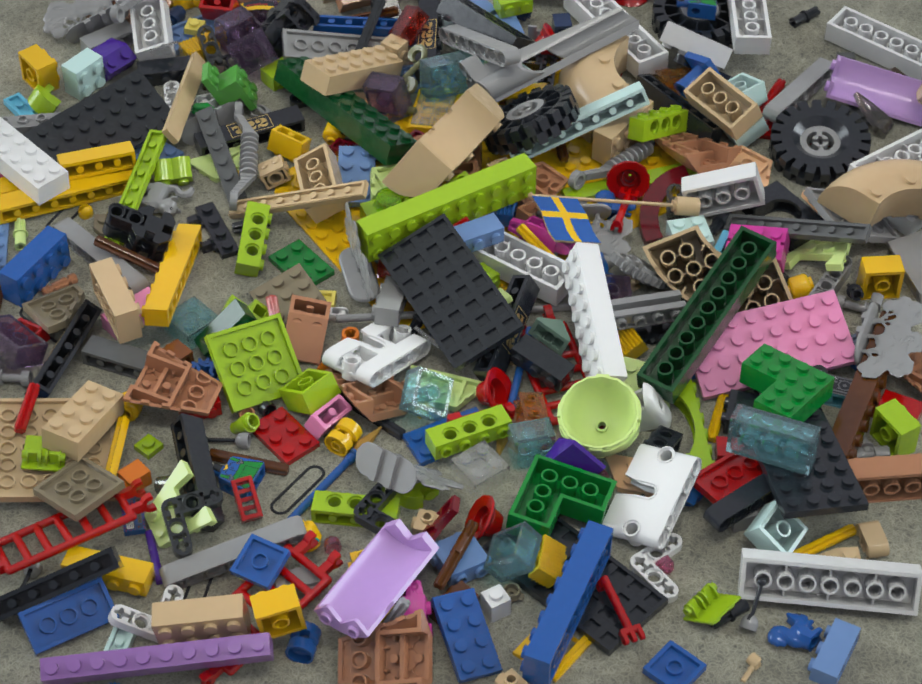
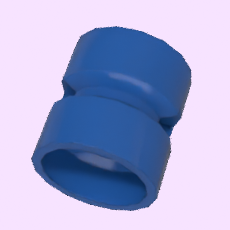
(303, 644)

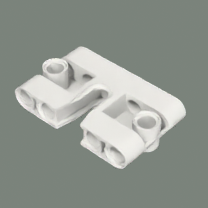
(379, 354)
(656, 515)

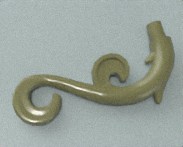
(411, 81)

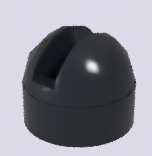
(266, 405)

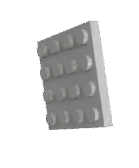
(881, 231)

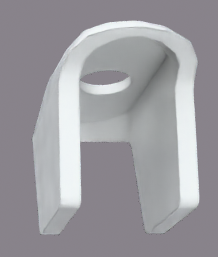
(654, 409)

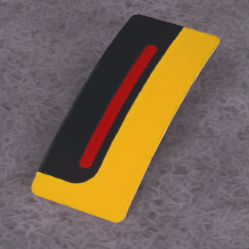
(254, 5)

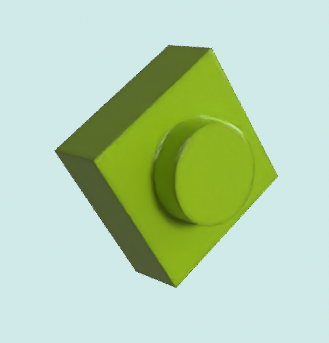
(148, 446)

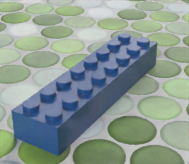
(566, 604)

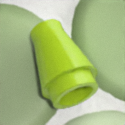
(246, 423)

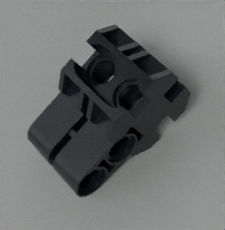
(280, 17)
(139, 229)

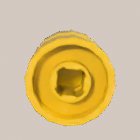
(343, 436)

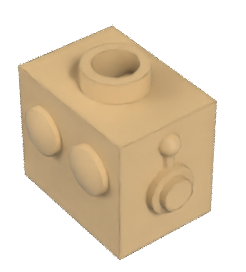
(397, 46)
(274, 172)

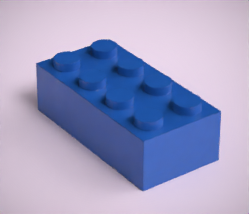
(34, 266)

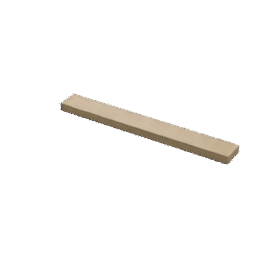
(184, 99)
(306, 198)

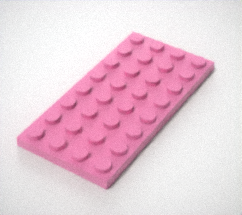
(803, 327)

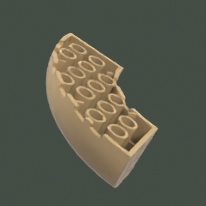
(597, 75)
(446, 144)
(876, 191)
(688, 257)

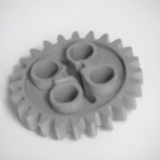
(637, 269)

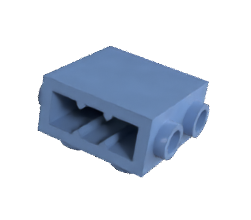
(469, 567)

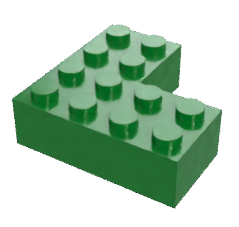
(786, 383)
(560, 489)

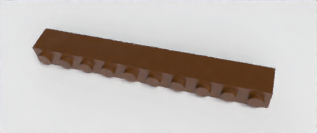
(860, 403)

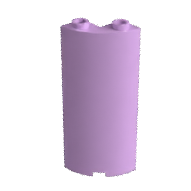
(886, 89)
(376, 580)

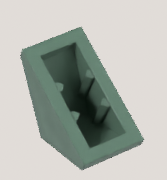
(551, 333)

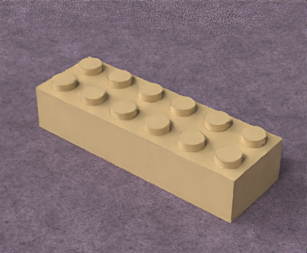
(348, 69)

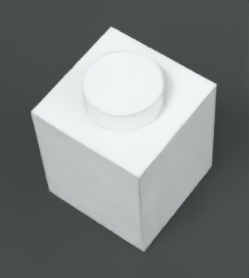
(495, 603)

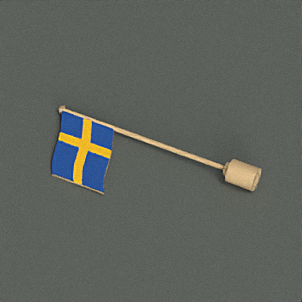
(569, 223)

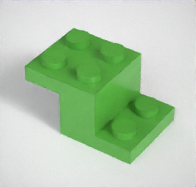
(229, 85)

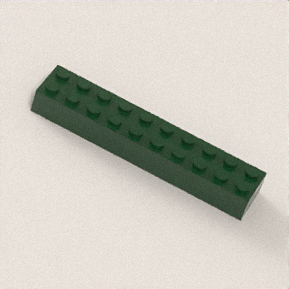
(348, 114)
(707, 314)

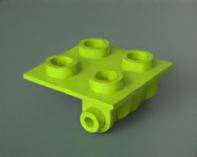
(39, 458)
(709, 605)

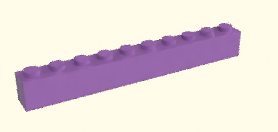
(157, 659)

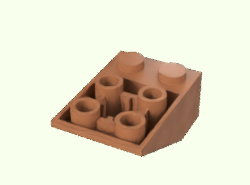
(307, 327)

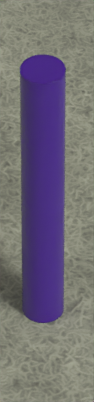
(154, 556)

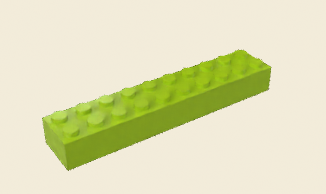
(469, 196)

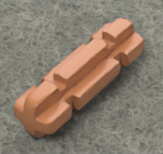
(61, 283)

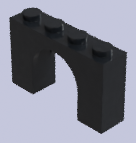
(780, 199)

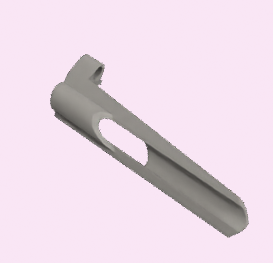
(568, 44)

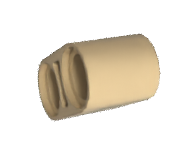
(872, 539)

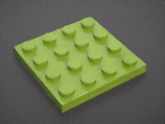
(253, 361)

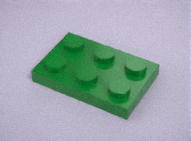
(299, 253)

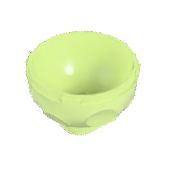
(600, 402)

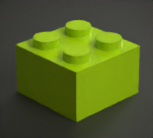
(309, 391)
(895, 427)

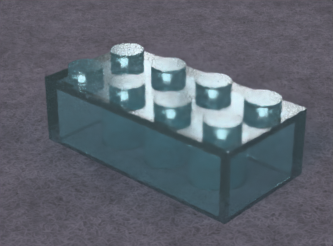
(442, 76)
(773, 439)

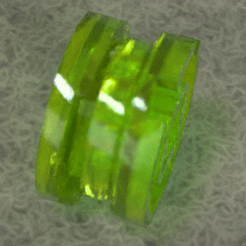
(386, 198)

